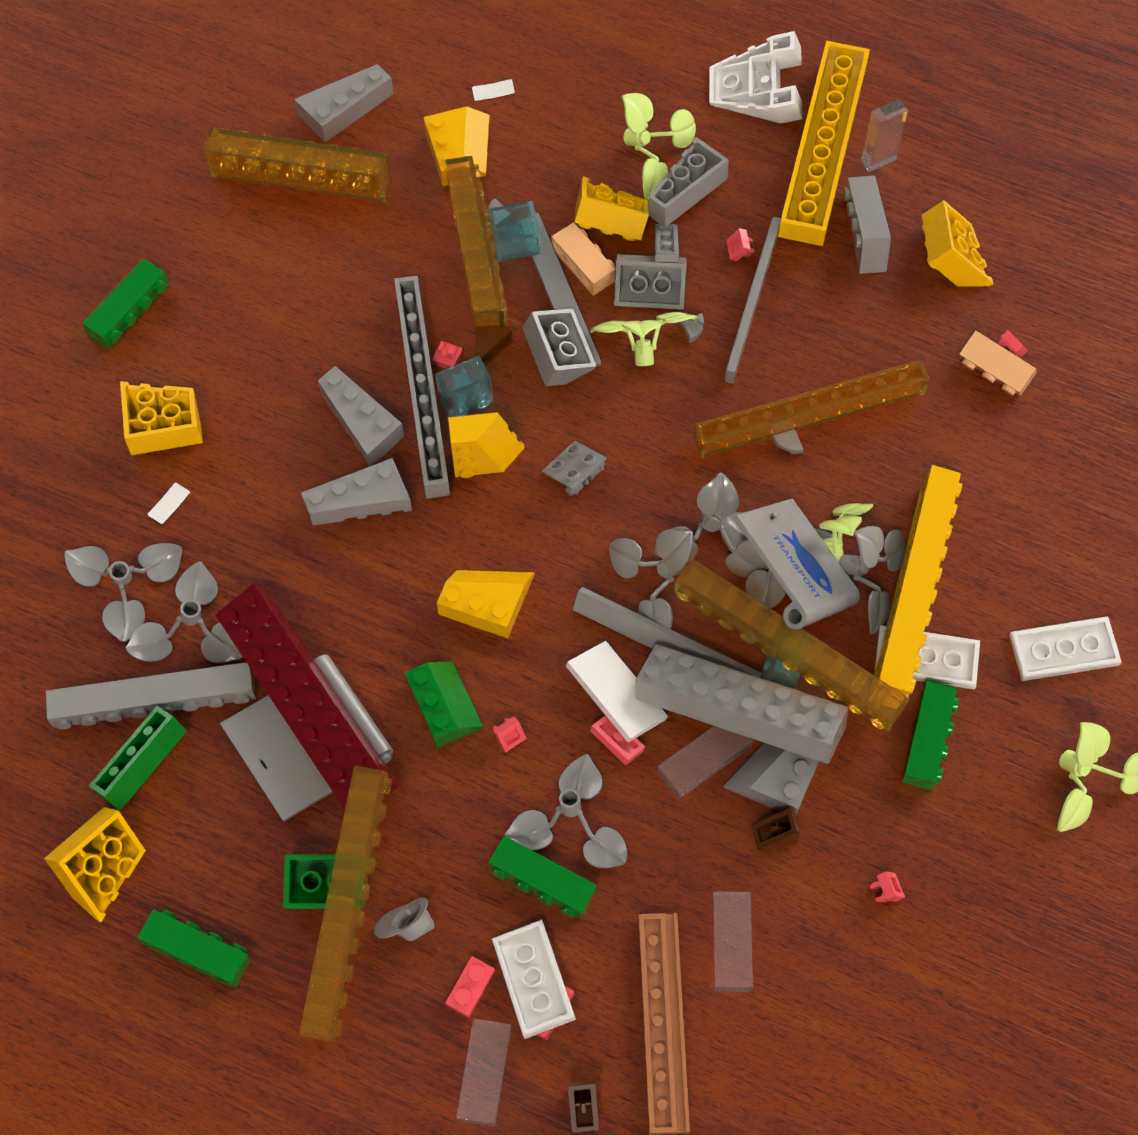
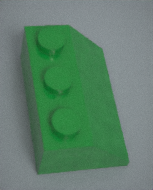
(442, 702)
(307, 881)

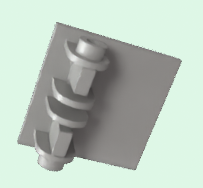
(575, 467)

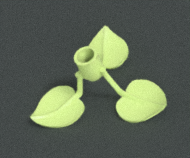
(637, 114)
(643, 348)
(846, 524)
(1092, 743)

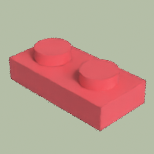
(615, 742)
(470, 987)

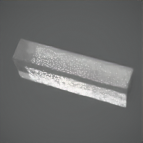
(884, 135)
(702, 759)
(732, 941)
(484, 1072)

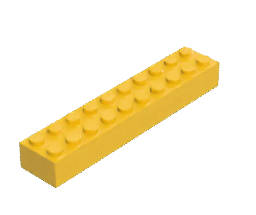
(823, 143)
(917, 580)

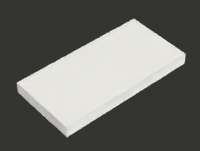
(1065, 648)
(944, 660)
(614, 691)
(533, 979)

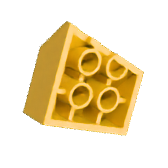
(610, 211)
(159, 417)
(482, 444)
(485, 599)

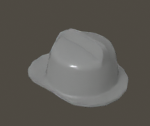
(406, 921)

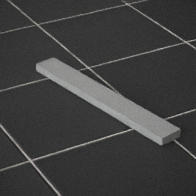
(556, 284)
(752, 301)
(647, 631)

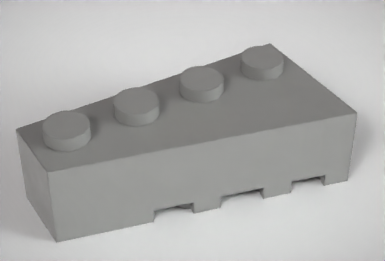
(344, 101)
(688, 182)
(867, 224)
(361, 416)
(359, 494)

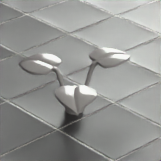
(717, 500)
(870, 545)
(674, 548)
(90, 562)
(759, 584)
(193, 589)
(577, 781)

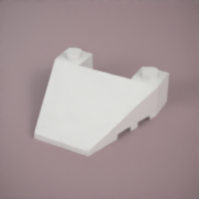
(752, 81)

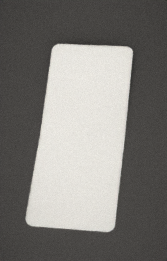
(493, 90)
(169, 503)

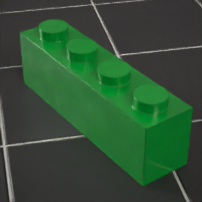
(125, 303)
(929, 736)
(138, 758)
(542, 877)
(194, 947)

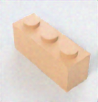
(584, 258)
(997, 364)

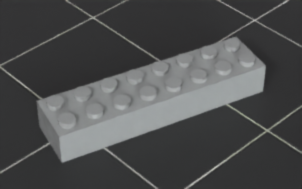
(742, 703)

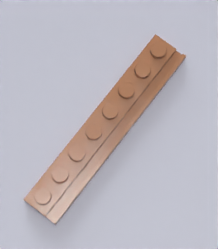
(663, 1024)

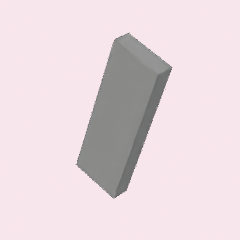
(666, 243)

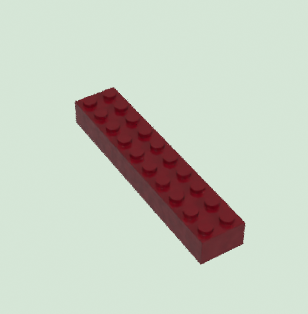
(299, 690)

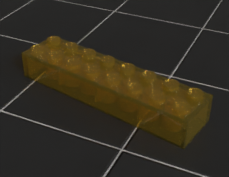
(298, 164)
(476, 243)

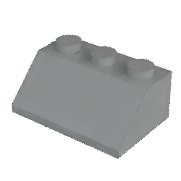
(649, 283)
(558, 346)

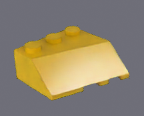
(458, 135)
(953, 246)
(97, 860)

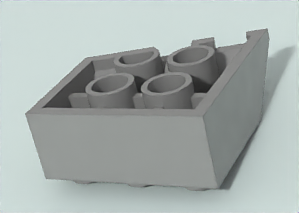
(774, 778)

